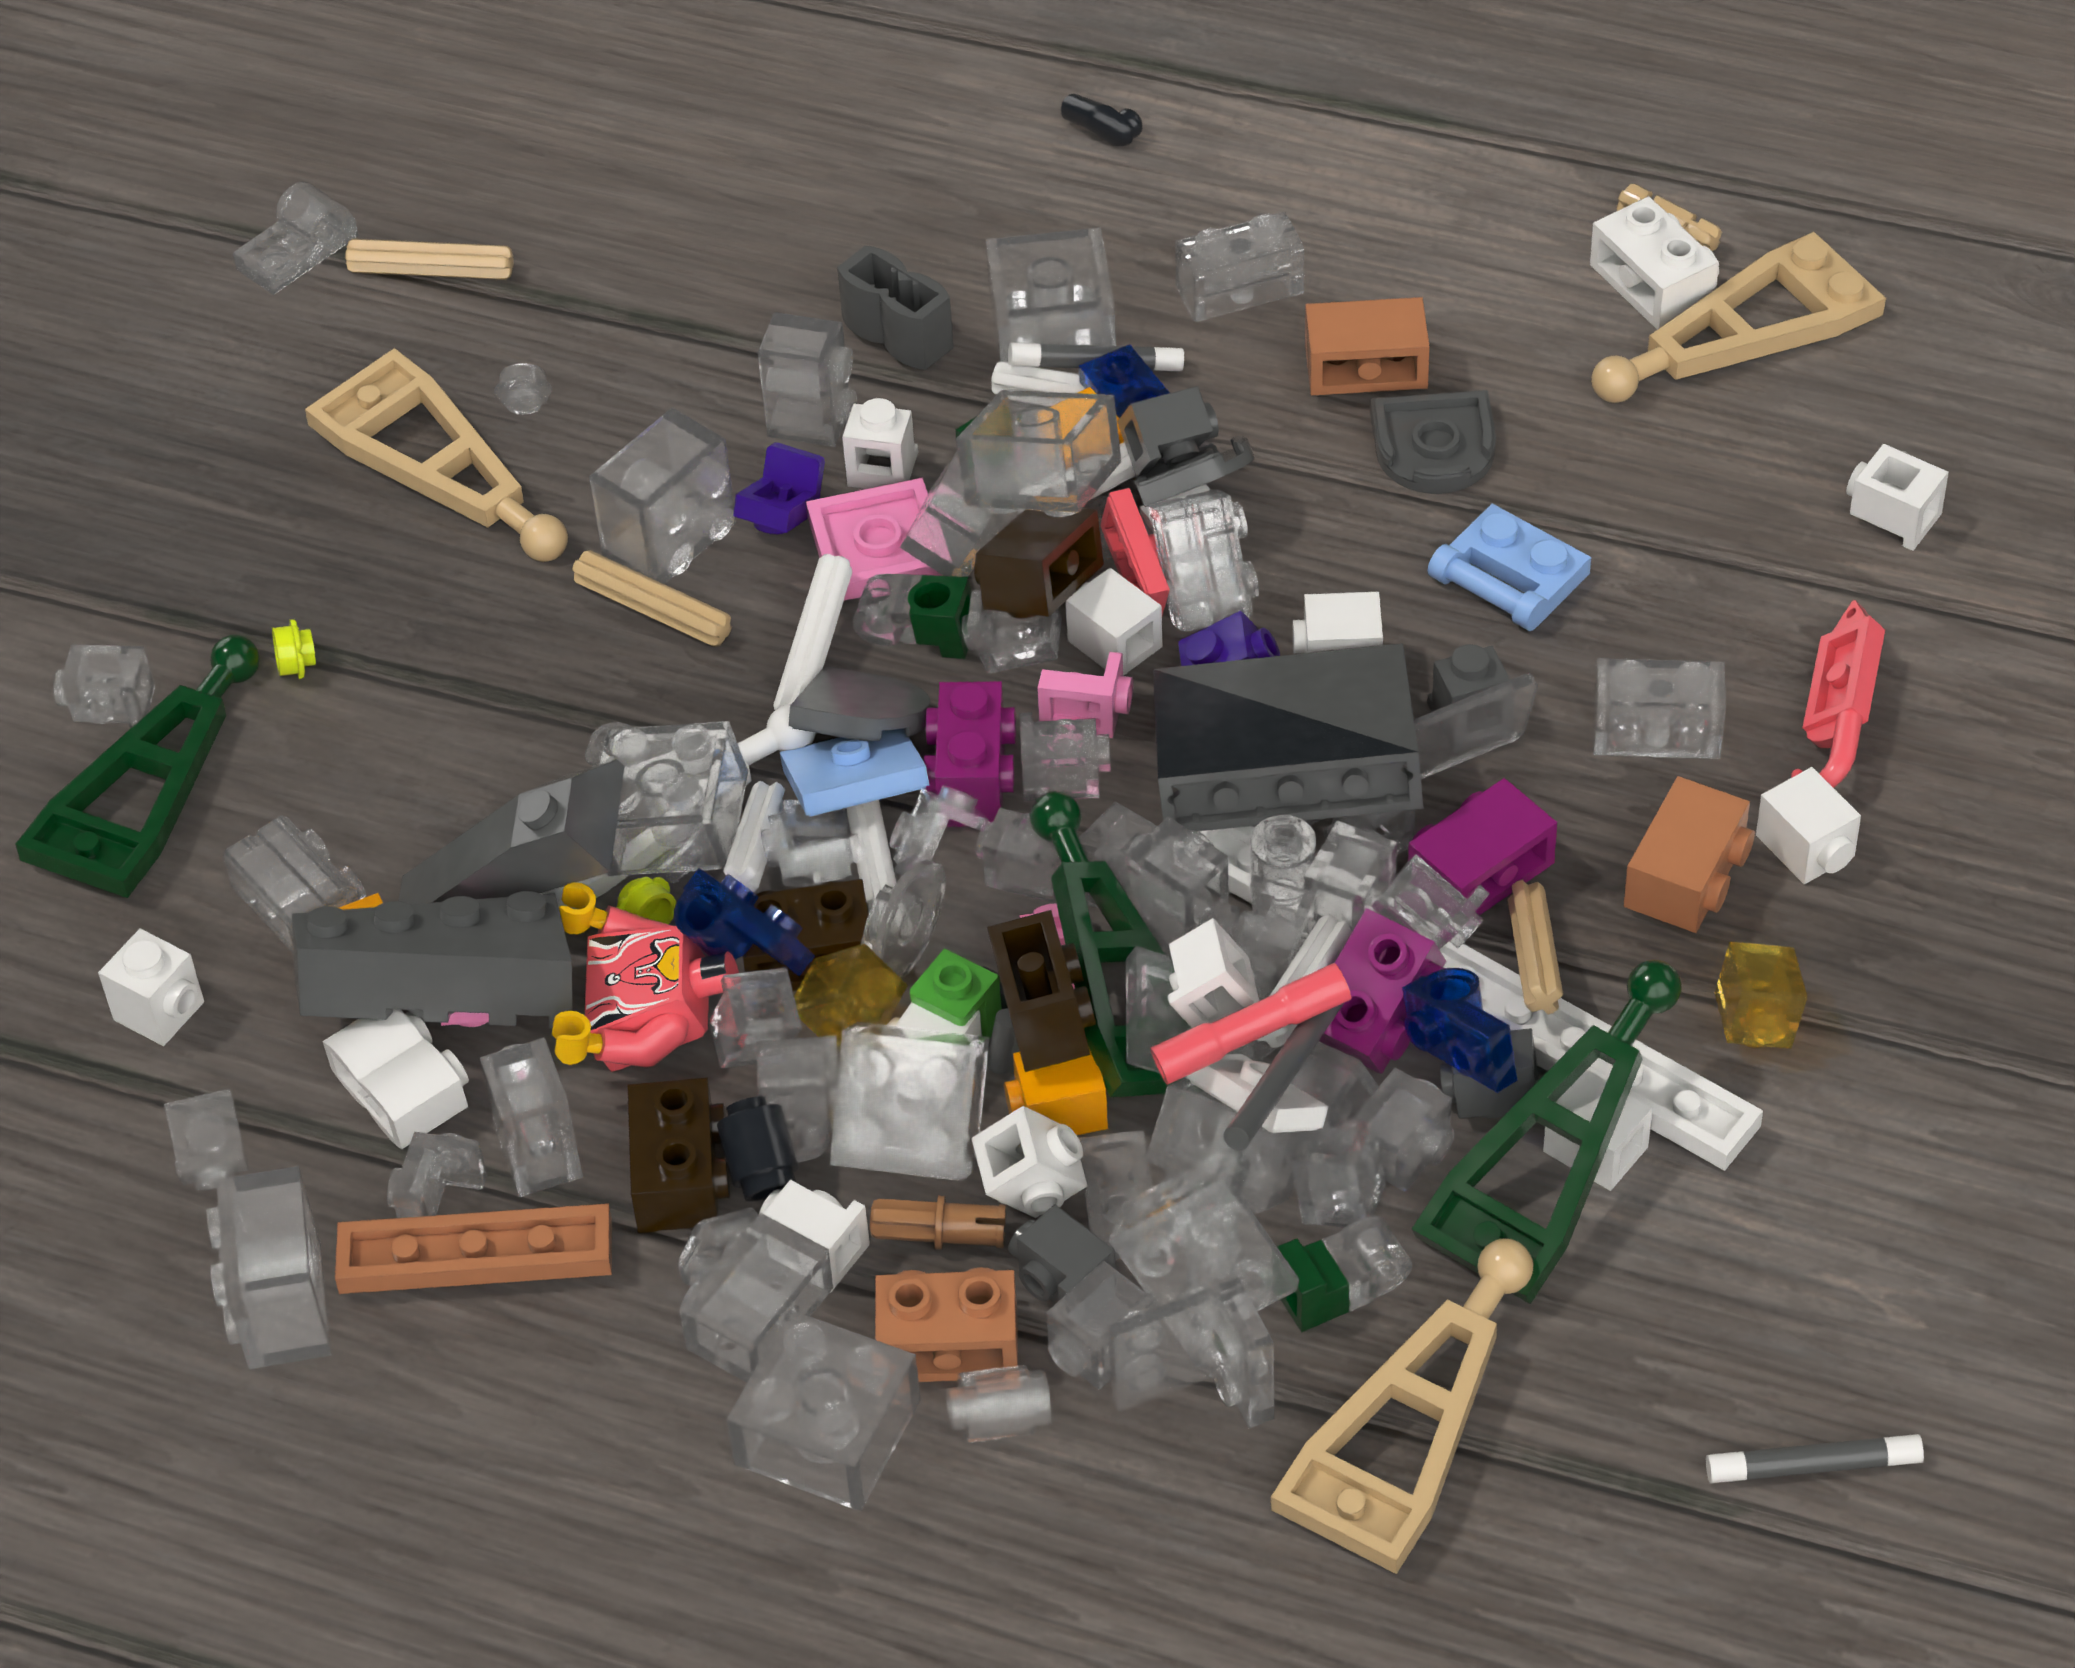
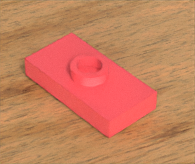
(1132, 547)

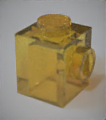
(848, 990)
(1760, 995)

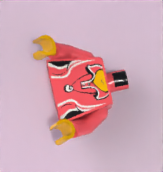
(642, 986)

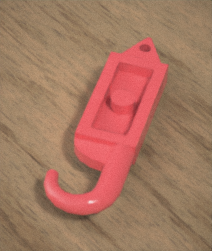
(1843, 689)

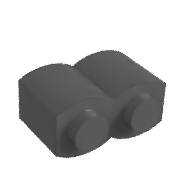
(895, 307)

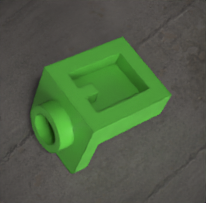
(957, 989)

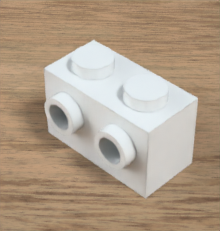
(1652, 261)

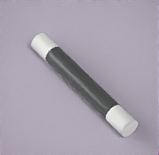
(1073, 355)
(1814, 1458)

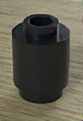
(757, 1147)

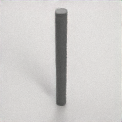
(1276, 1080)

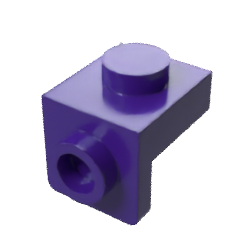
(779, 497)
(1228, 640)

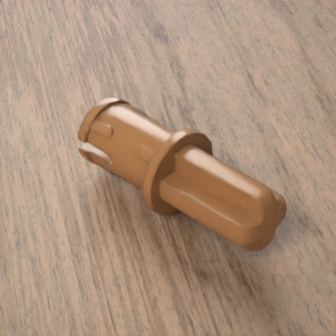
(938, 1222)

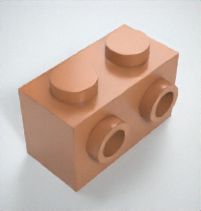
(1366, 346)
(1688, 855)
(949, 1319)

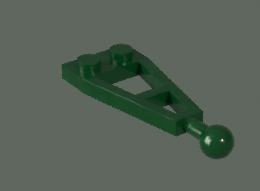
(1057, 819)
(112, 854)
(1465, 1220)

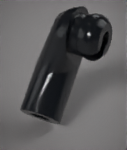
(1102, 120)

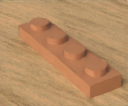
(473, 1248)

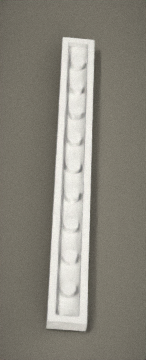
(1683, 1103)

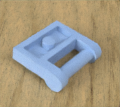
(1517, 555)

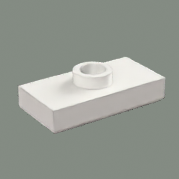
(1235, 1078)

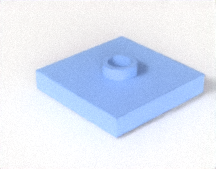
(853, 771)

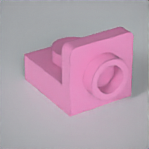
(1086, 696)

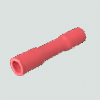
(1213, 1040)

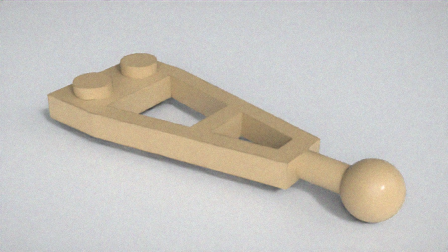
(1805, 267)
(387, 392)
(1361, 1508)

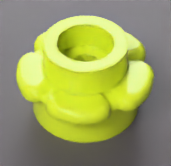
(293, 649)
(648, 899)

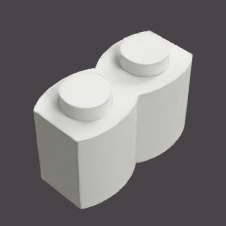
(398, 1074)

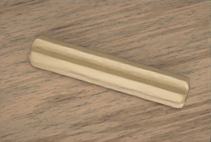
(429, 259)
(652, 598)
(1535, 947)

